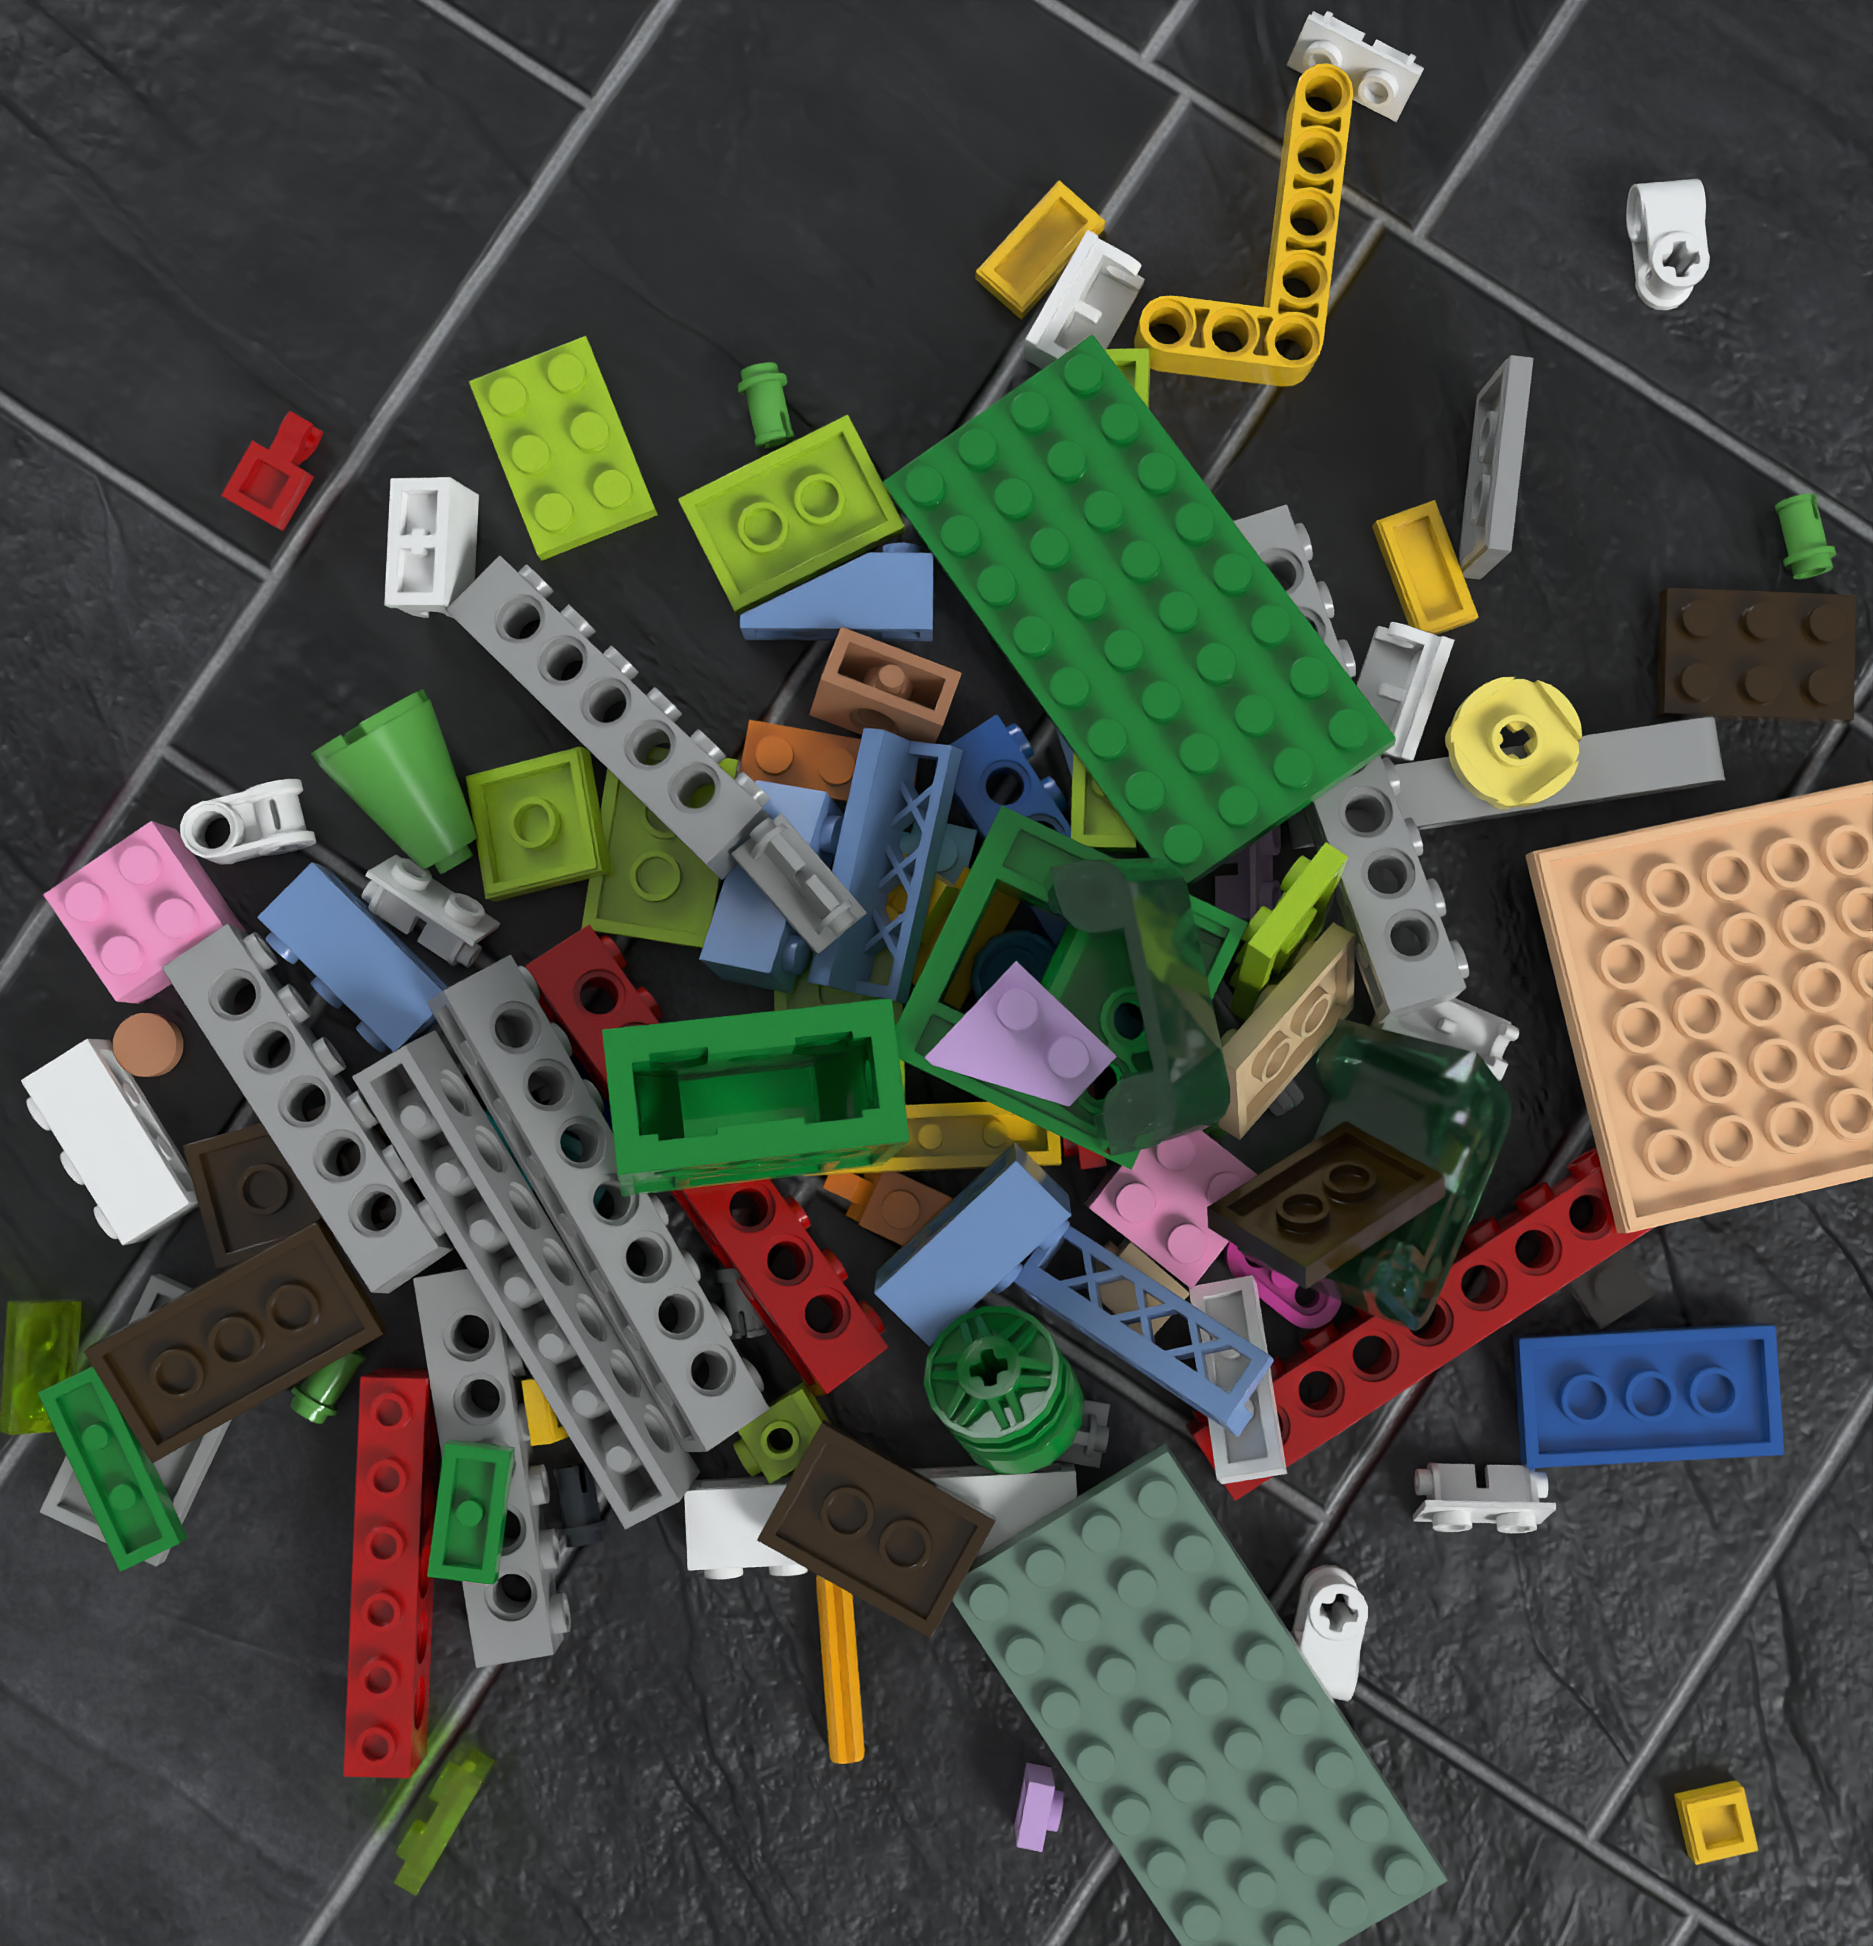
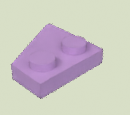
(1024, 1042)

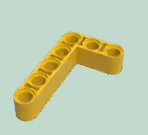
(1291, 256)

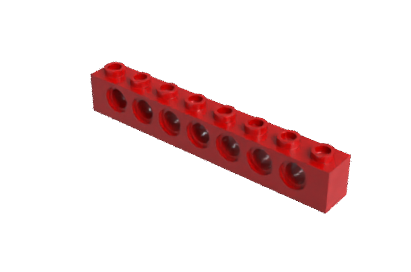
(1457, 1320)
(818, 1358)

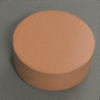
(148, 1044)

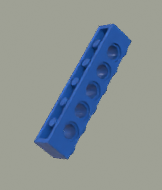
(1005, 750)

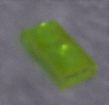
(37, 1355)
(427, 1841)

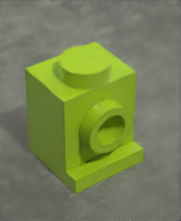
(794, 1411)

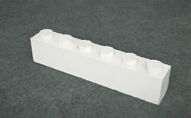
(729, 1513)

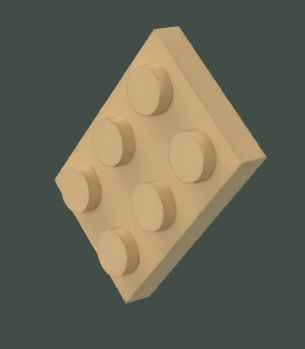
(1288, 1026)

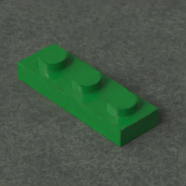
(112, 1470)

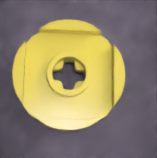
(1550, 751)

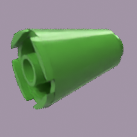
(405, 781)

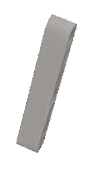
(1608, 769)

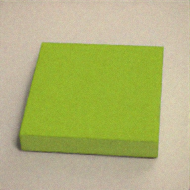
(538, 824)

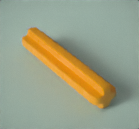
(840, 1672)

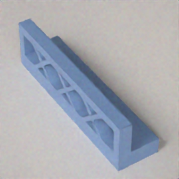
(873, 865)
(1139, 1350)

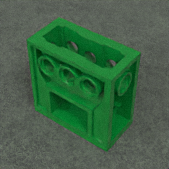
(1081, 975)
(755, 1096)

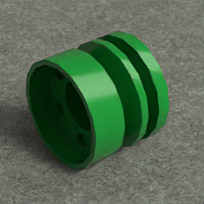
(1004, 1390)

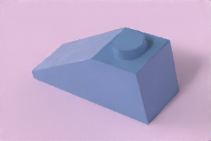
(874, 595)

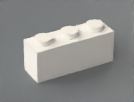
(112, 1141)

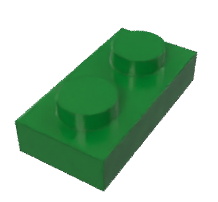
(471, 1512)

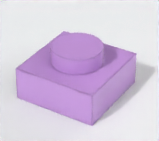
(1037, 1808)

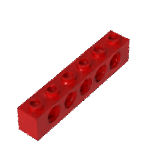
(389, 1575)

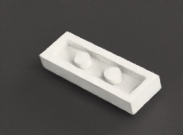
(1259, 1447)

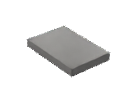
(1495, 468)

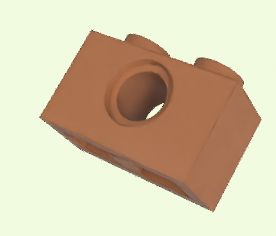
(883, 689)

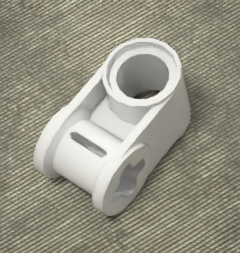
(1667, 231)
(261, 823)
(1331, 1637)

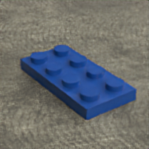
(1648, 1395)

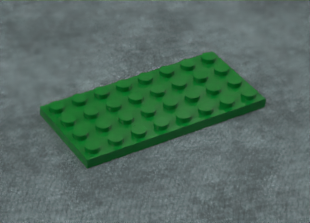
(1138, 614)

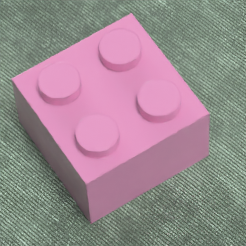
(140, 910)
(1166, 1201)

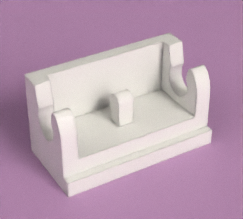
(1086, 301)
(430, 544)
(1402, 681)
(1461, 1027)

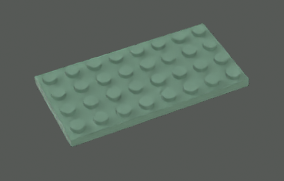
(1193, 1719)

